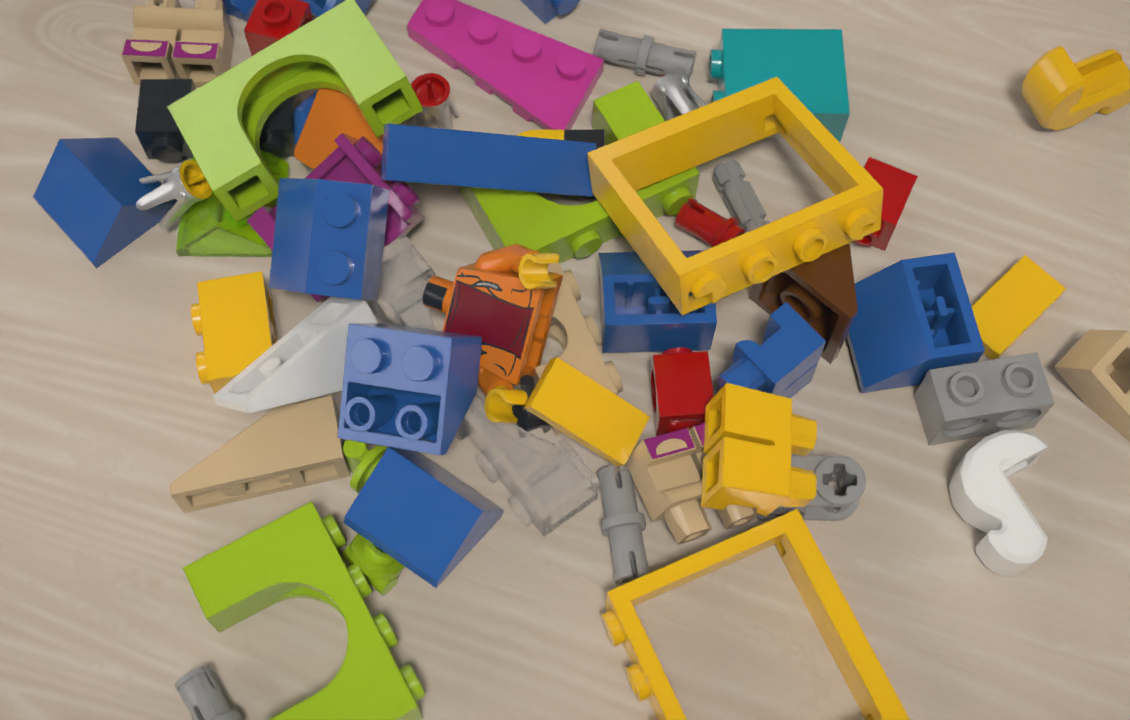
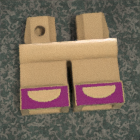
(179, 41)
(670, 484)

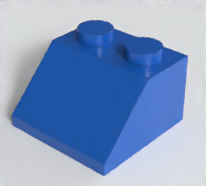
(329, 238)

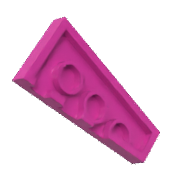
(527, 69)

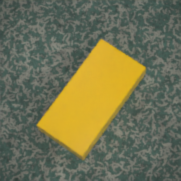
(1014, 305)
(587, 412)

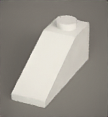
(300, 364)

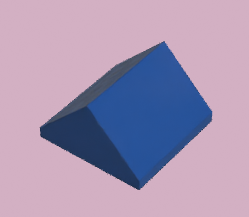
(94, 195)
(420, 514)

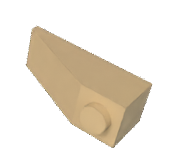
(1100, 375)
(277, 453)

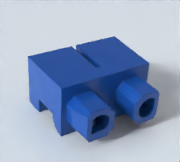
(782, 361)

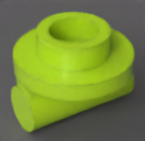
(361, 461)
(374, 563)

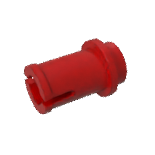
(707, 224)

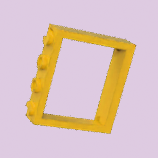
(707, 134)
(816, 587)

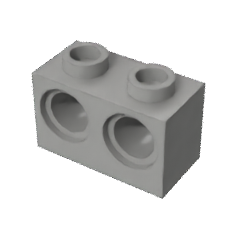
(983, 398)

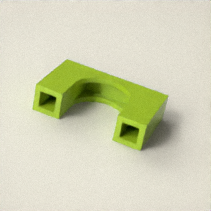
(228, 113)
(579, 229)
(301, 560)

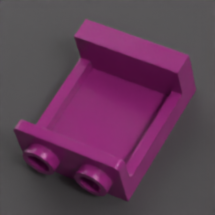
(354, 163)

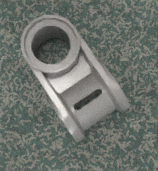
(850, 480)

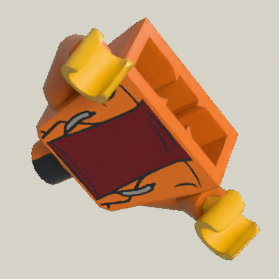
(510, 304)

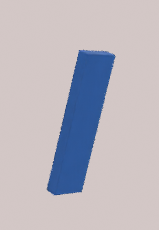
(485, 160)

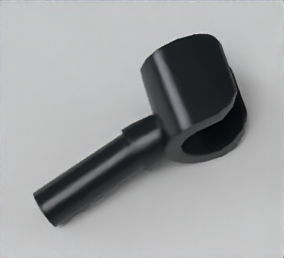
(526, 419)

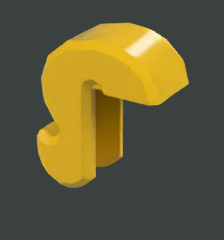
(1071, 92)

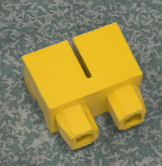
(750, 452)

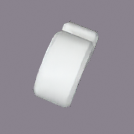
(991, 503)

